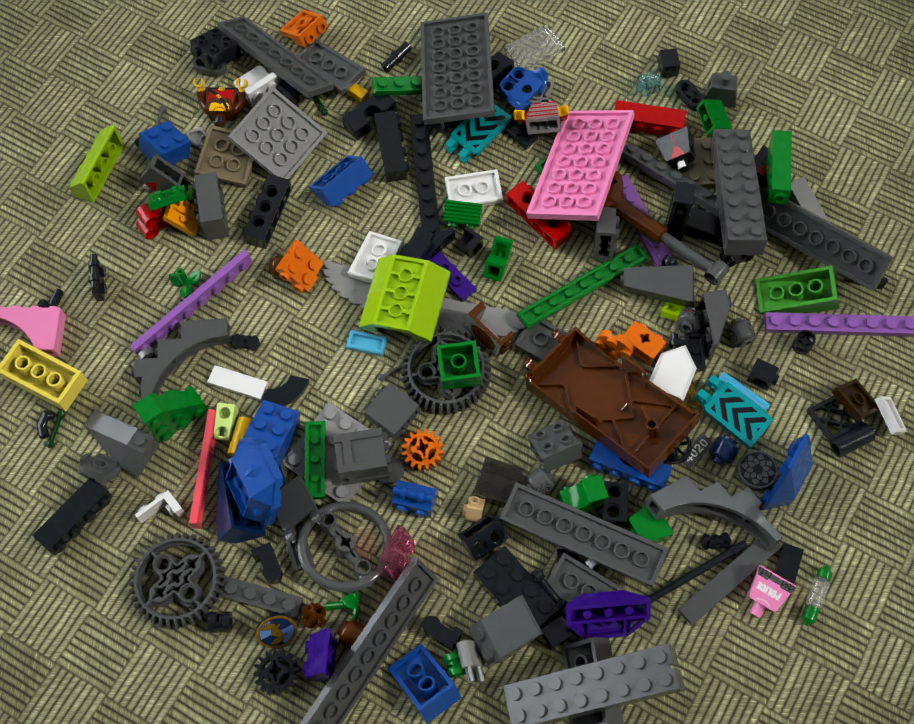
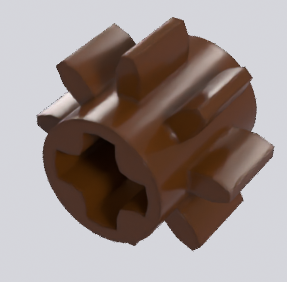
(313, 616)

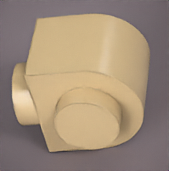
(474, 509)

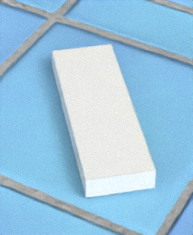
(238, 383)

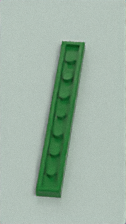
(581, 287)

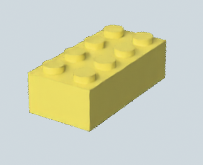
(42, 375)

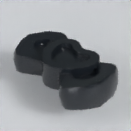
(245, 342)
(715, 541)

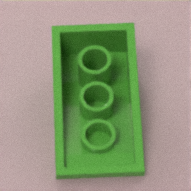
(798, 291)

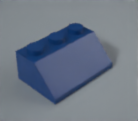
(341, 180)

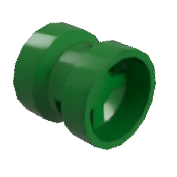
(454, 665)

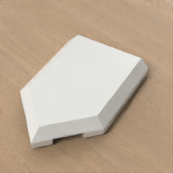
(674, 372)

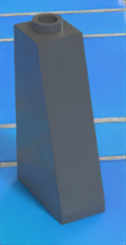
(663, 283)

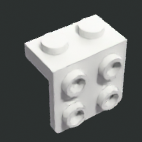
(258, 83)

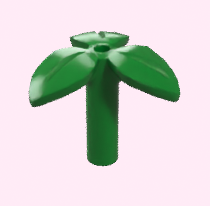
(180, 279)
(347, 602)

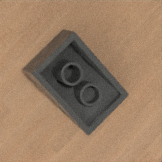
(715, 310)
(505, 631)

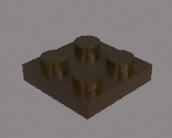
(856, 400)

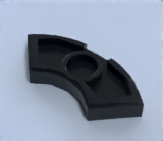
(288, 392)

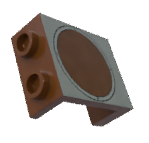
(483, 334)

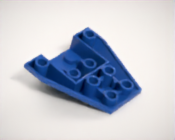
(793, 474)

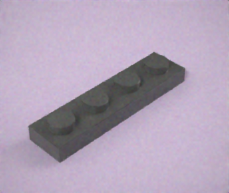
(261, 597)

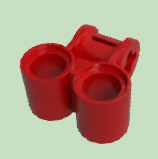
(150, 221)

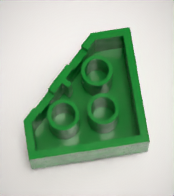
(170, 411)

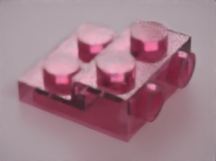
(396, 553)

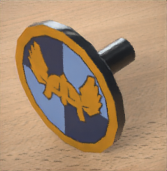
(276, 630)

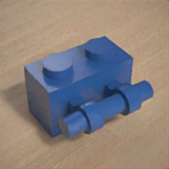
(413, 498)

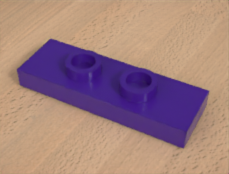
(457, 282)

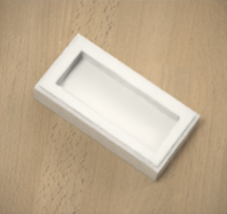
(890, 415)

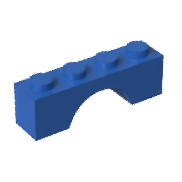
(605, 460)

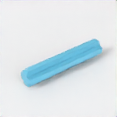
(760, 402)

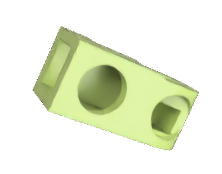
(225, 421)

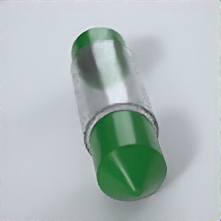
(816, 595)

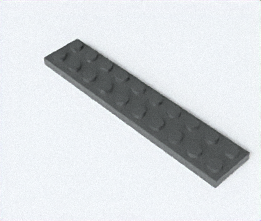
(372, 645)

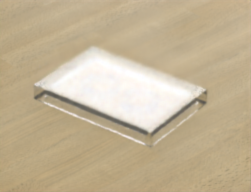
(534, 48)

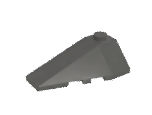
(122, 441)

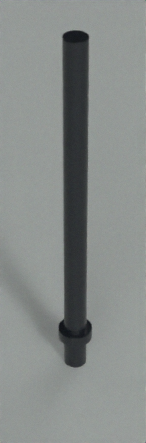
(733, 550)

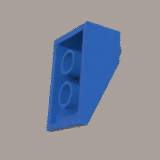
(424, 683)

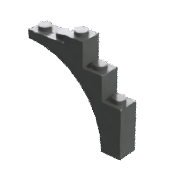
(170, 353)
(715, 501)

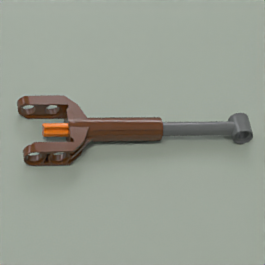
(658, 233)

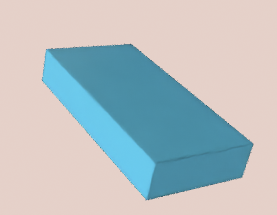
(366, 343)

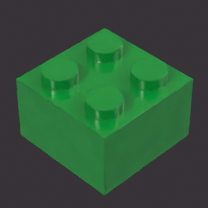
(459, 365)

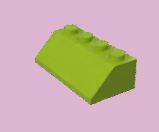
(97, 164)

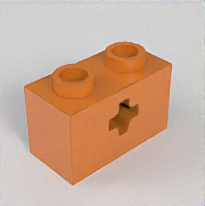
(653, 344)

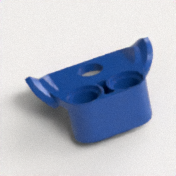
(515, 96)

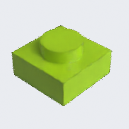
(671, 311)

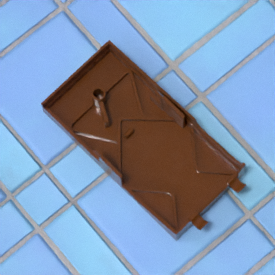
(610, 401)

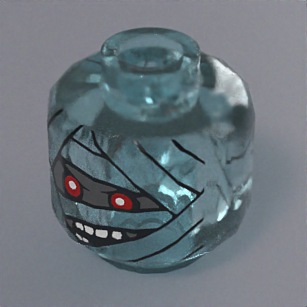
(648, 83)

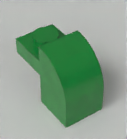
(499, 258)

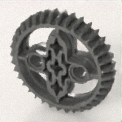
(452, 403)
(169, 586)

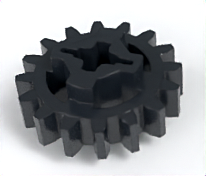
(286, 671)

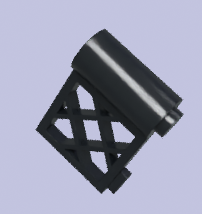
(844, 440)

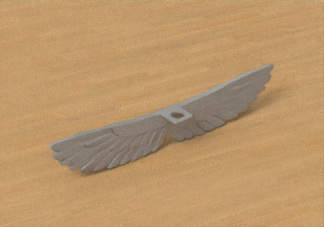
(452, 312)

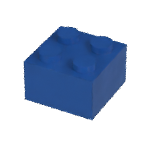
(166, 142)

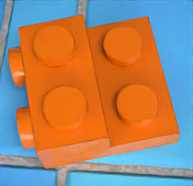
(304, 27)
(299, 267)

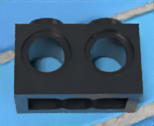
(618, 504)
(480, 533)

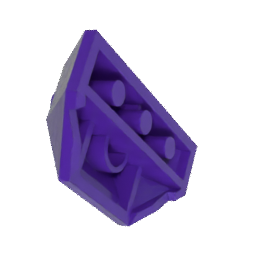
(607, 614)

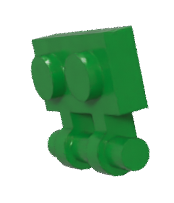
(167, 197)

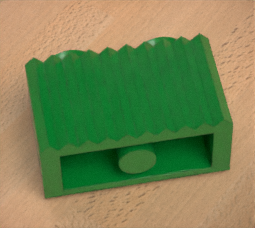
(713, 116)
(462, 213)

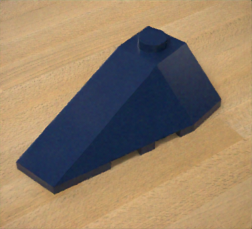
(229, 521)

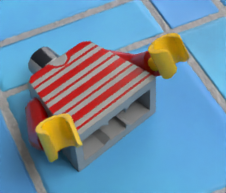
(542, 117)

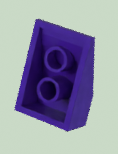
(321, 656)

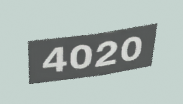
(699, 447)

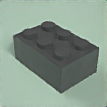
(210, 206)

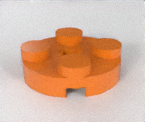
(614, 345)

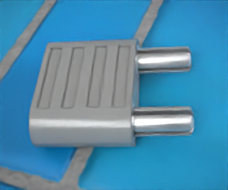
(471, 659)

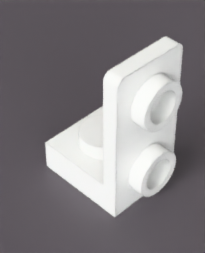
(162, 500)

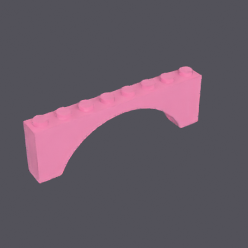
(40, 324)

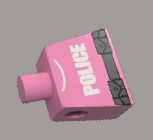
(768, 591)

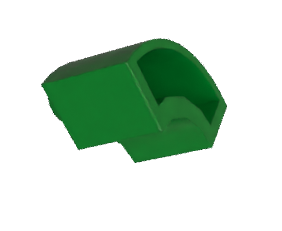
(586, 494)

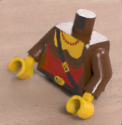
(221, 102)

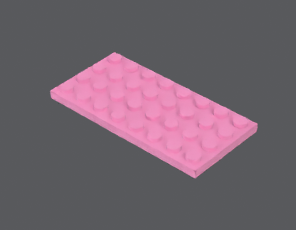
(581, 165)

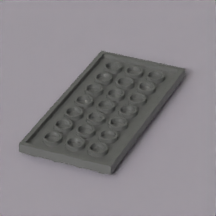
(456, 69)

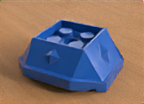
(255, 481)

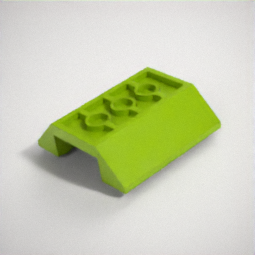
(405, 296)

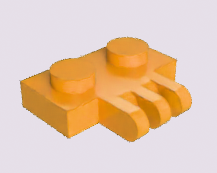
(182, 217)

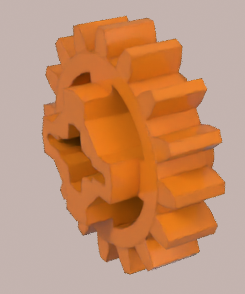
(415, 452)

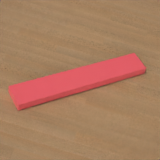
(203, 472)

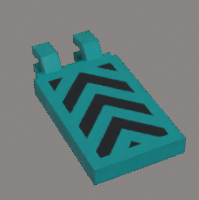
(477, 134)
(733, 411)

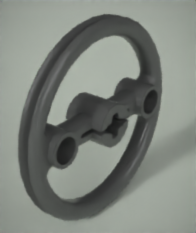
(364, 578)

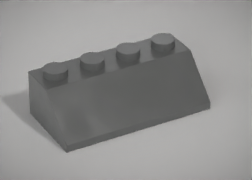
(587, 652)

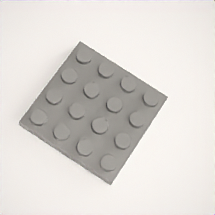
(277, 134)
(336, 423)

